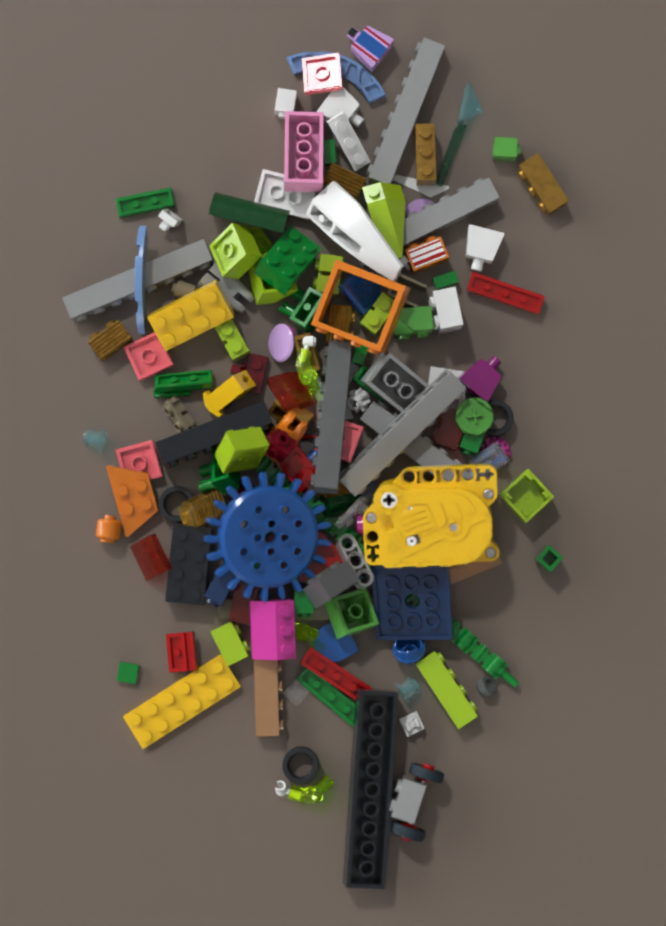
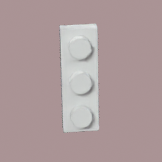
(348, 141)

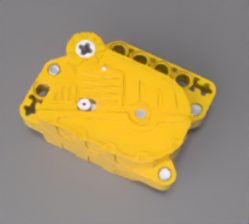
(432, 519)

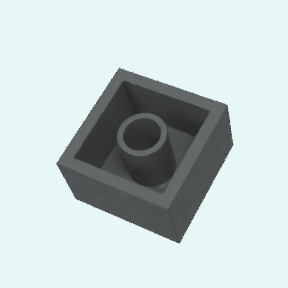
(330, 583)

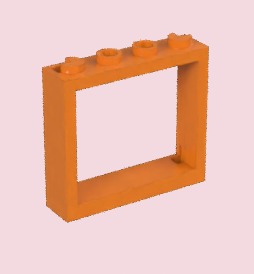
(402, 293)

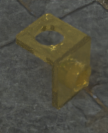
(190, 516)

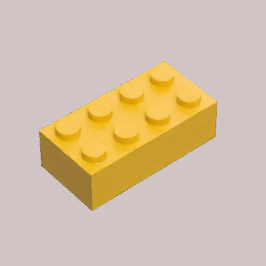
(191, 315)

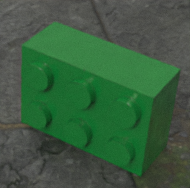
(287, 260)

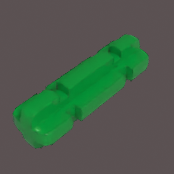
(171, 394)

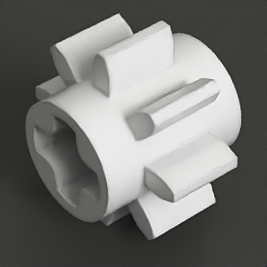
(358, 400)

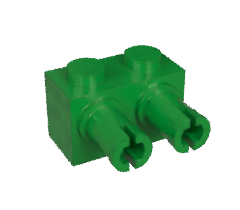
(305, 310)
(218, 479)

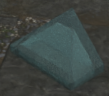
(470, 106)

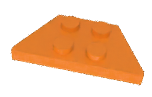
(133, 496)

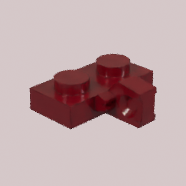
(256, 369)

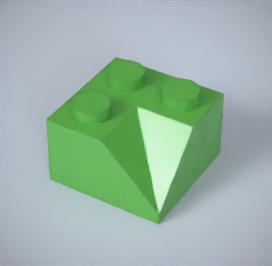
(414, 322)
(351, 613)

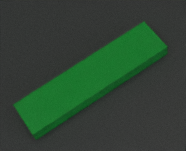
(328, 694)

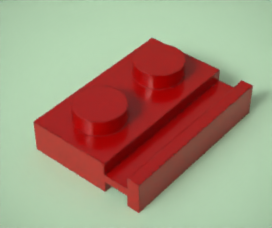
(298, 466)
(181, 652)

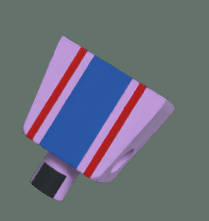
(370, 46)

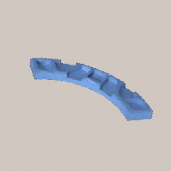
(351, 71)
(140, 269)

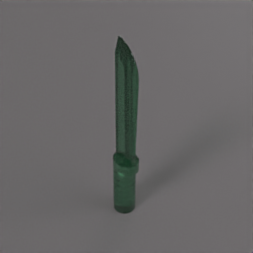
(450, 153)

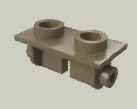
(173, 409)

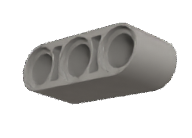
(355, 552)

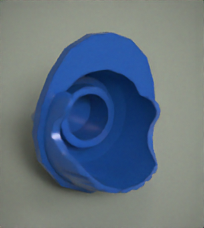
(408, 650)

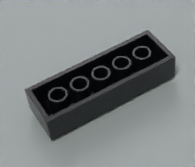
(210, 434)

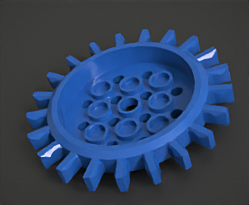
(233, 537)

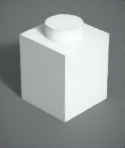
(285, 101)

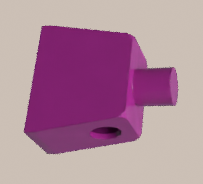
(481, 378)

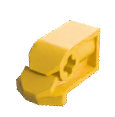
(228, 393)

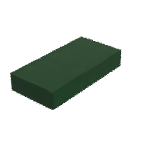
(339, 504)

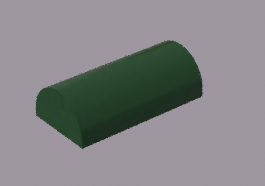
(249, 212)

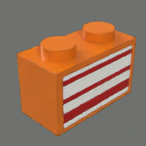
(426, 254)

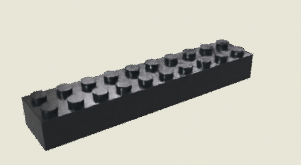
(370, 788)

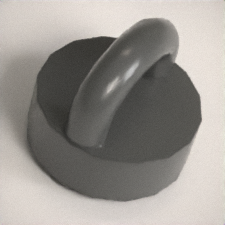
(486, 686)

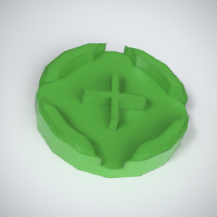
(474, 416)

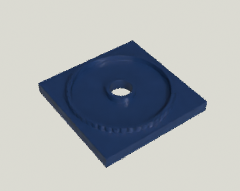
(401, 621)

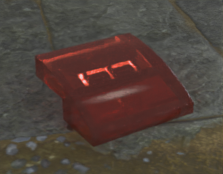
(290, 391)
(150, 557)

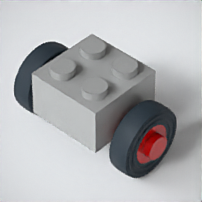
(408, 800)

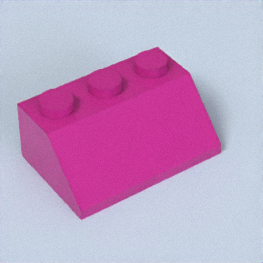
(272, 629)

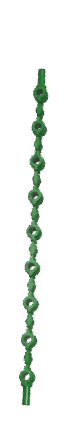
(462, 638)

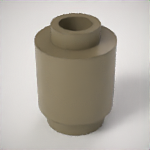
(182, 288)

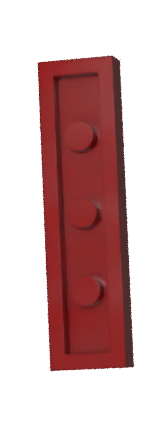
(505, 293)
(332, 672)

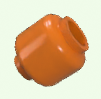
(108, 529)

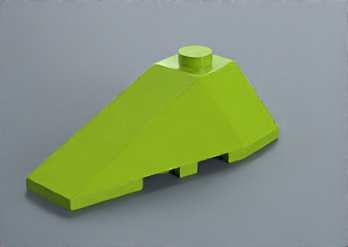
(387, 212)
(262, 290)

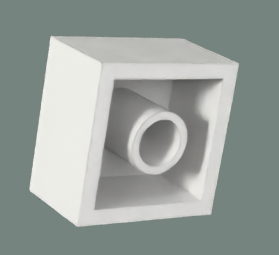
(446, 310)

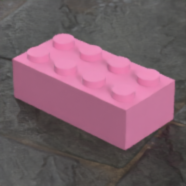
(303, 151)

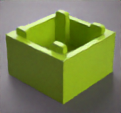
(235, 251)
(241, 449)
(526, 496)

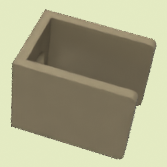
(411, 282)

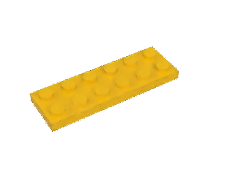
(181, 701)

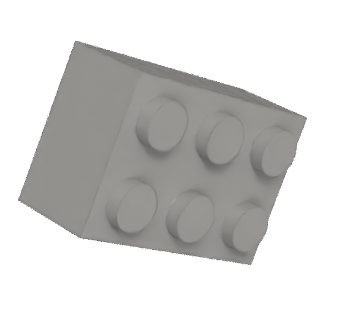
(394, 381)

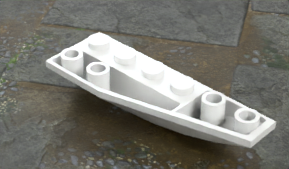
(353, 230)

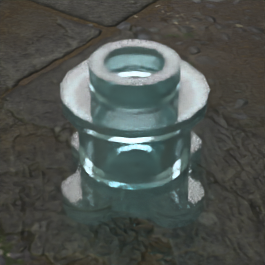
(95, 439)
(408, 688)

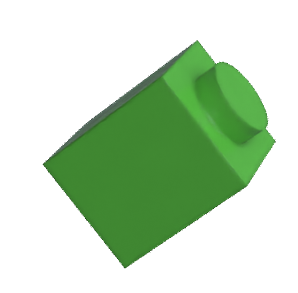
(506, 149)

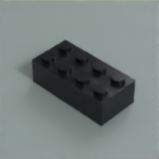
(189, 564)

